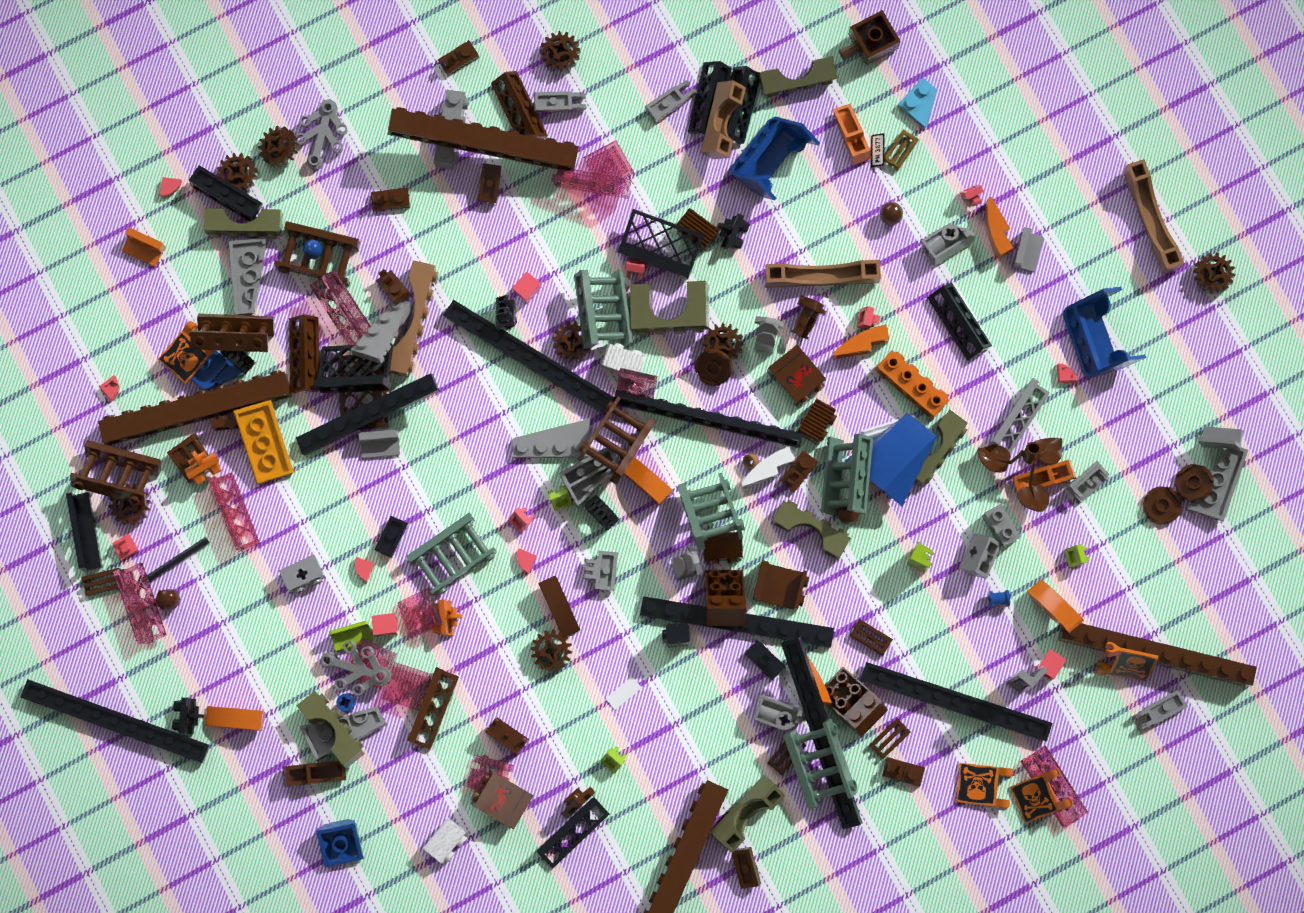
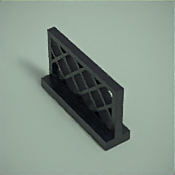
(659, 259)
(349, 383)

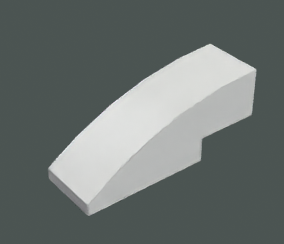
(768, 468)

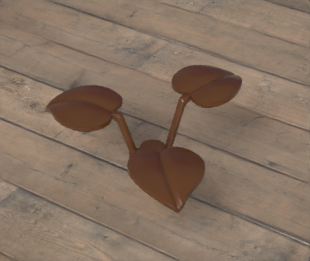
(1047, 450)

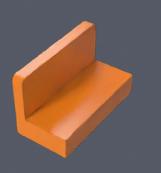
(143, 247)

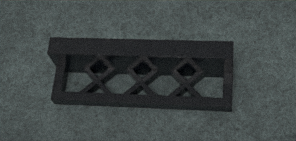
(720, 73)
(741, 76)
(225, 193)
(965, 318)
(84, 531)
(572, 822)

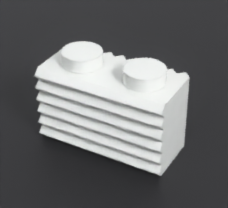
(618, 357)
(445, 841)

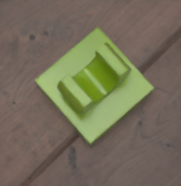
(560, 498)
(1076, 555)
(613, 760)

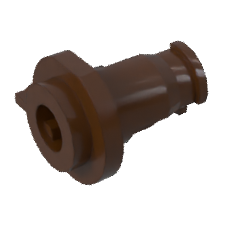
(807, 316)

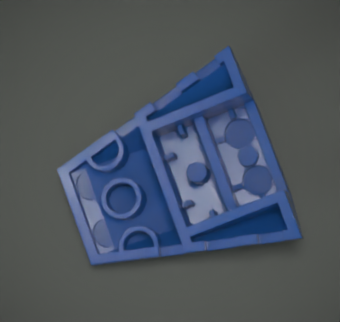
(899, 456)

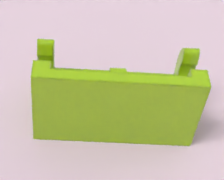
(918, 557)

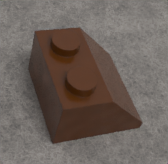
(723, 548)

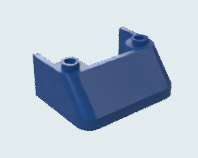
(768, 151)
(1091, 337)

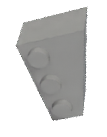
(586, 477)

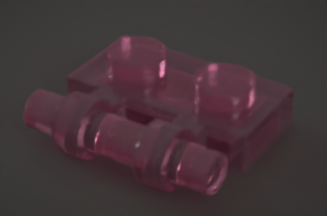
(476, 775)

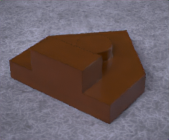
(576, 800)

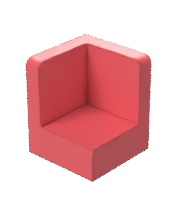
(527, 287)
(384, 624)
(1052, 662)

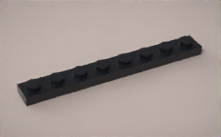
(367, 414)

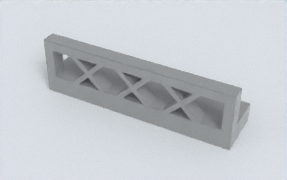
(1033, 384)
(1023, 681)

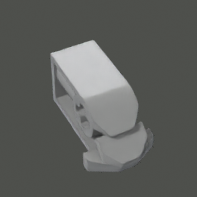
(940, 247)
(767, 333)
(686, 565)
(771, 709)

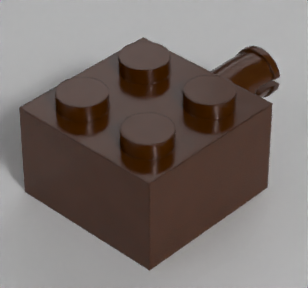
(871, 39)

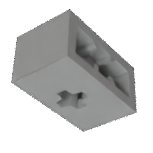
(1001, 525)
(980, 555)
(292, 573)

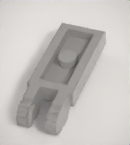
(558, 101)
(669, 101)
(1161, 709)

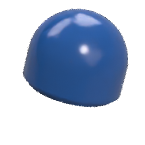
(312, 249)

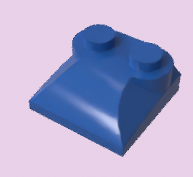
(339, 842)

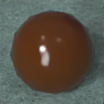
(891, 213)
(847, 517)
(168, 599)

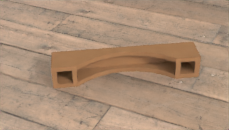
(1161, 241)
(839, 274)
(421, 279)

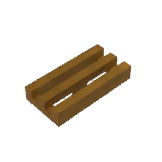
(893, 162)

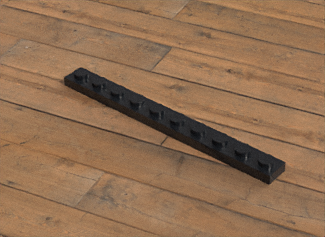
(528, 356)
(714, 420)
(754, 624)
(956, 701)
(815, 716)
(115, 721)

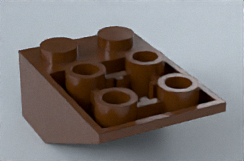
(725, 598)
(854, 702)

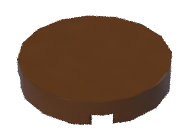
(714, 367)
(1194, 483)
(1162, 505)

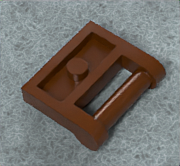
(180, 454)

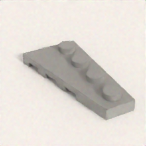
(246, 272)
(380, 334)
(554, 442)
(1225, 480)
(322, 735)

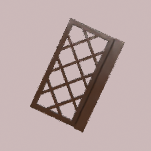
(383, 423)

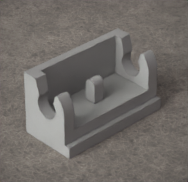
(1088, 482)

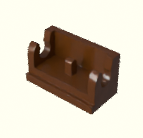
(507, 735)

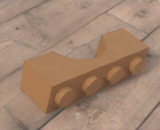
(727, 99)

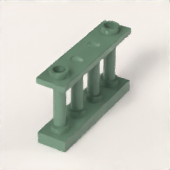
(586, 311)
(859, 474)
(696, 522)
(434, 547)
(806, 777)

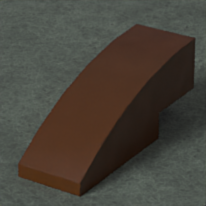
(559, 606)
(313, 773)

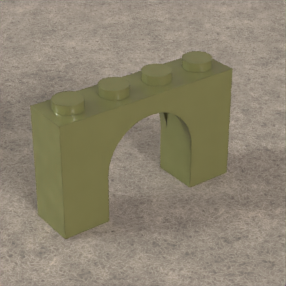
(694, 317)

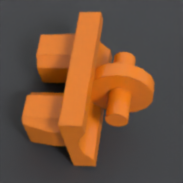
(200, 463)
(449, 618)

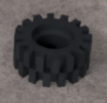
(239, 359)
(601, 512)

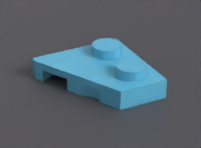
(919, 102)

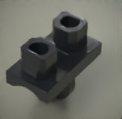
(730, 229)
(505, 312)
(188, 715)

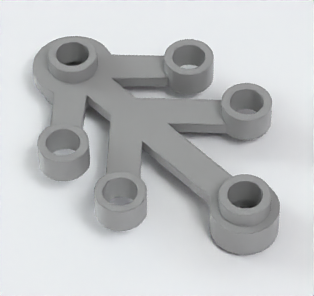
(321, 131)
(359, 668)

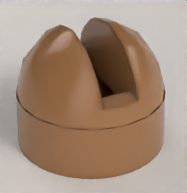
(746, 461)

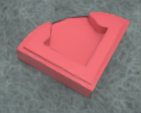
(169, 186)
(1065, 374)
(110, 388)
(526, 560)
(363, 568)

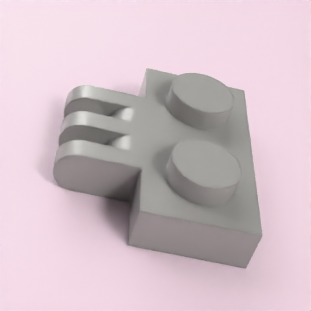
(602, 570)

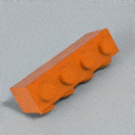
(912, 384)

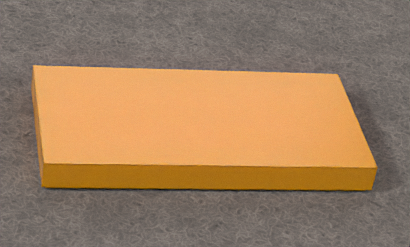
(263, 441)

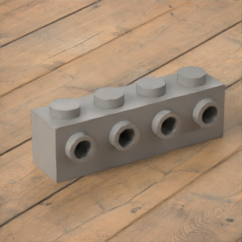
(453, 108)

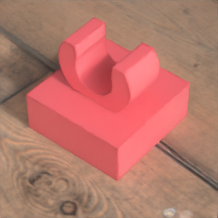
(972, 193)
(635, 265)
(867, 318)
(520, 519)
(125, 547)

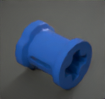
(999, 598)
(340, 700)

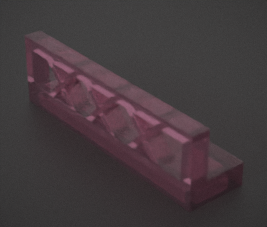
(593, 182)
(345, 306)
(228, 517)
(136, 606)
(1036, 766)

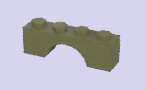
(821, 70)
(267, 223)
(949, 429)
(833, 540)
(345, 747)
(760, 797)

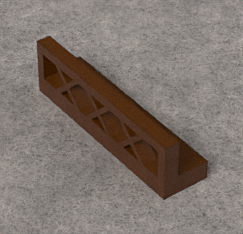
(521, 104)
(307, 352)
(425, 707)

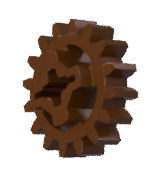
(566, 54)
(279, 137)
(238, 167)
(1222, 277)
(728, 337)
(565, 341)
(125, 510)
(559, 647)

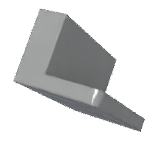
(1028, 250)
(1221, 437)
(380, 443)

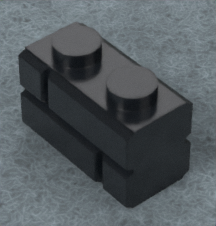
(676, 635)

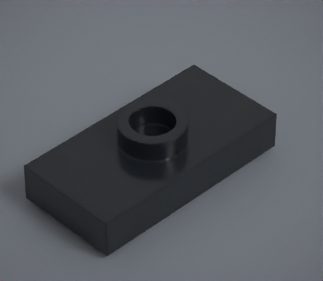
(391, 537)
(765, 660)

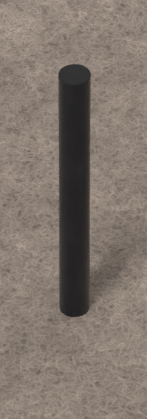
(177, 559)

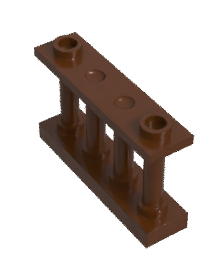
(331, 240)
(232, 332)
(633, 441)
(118, 457)

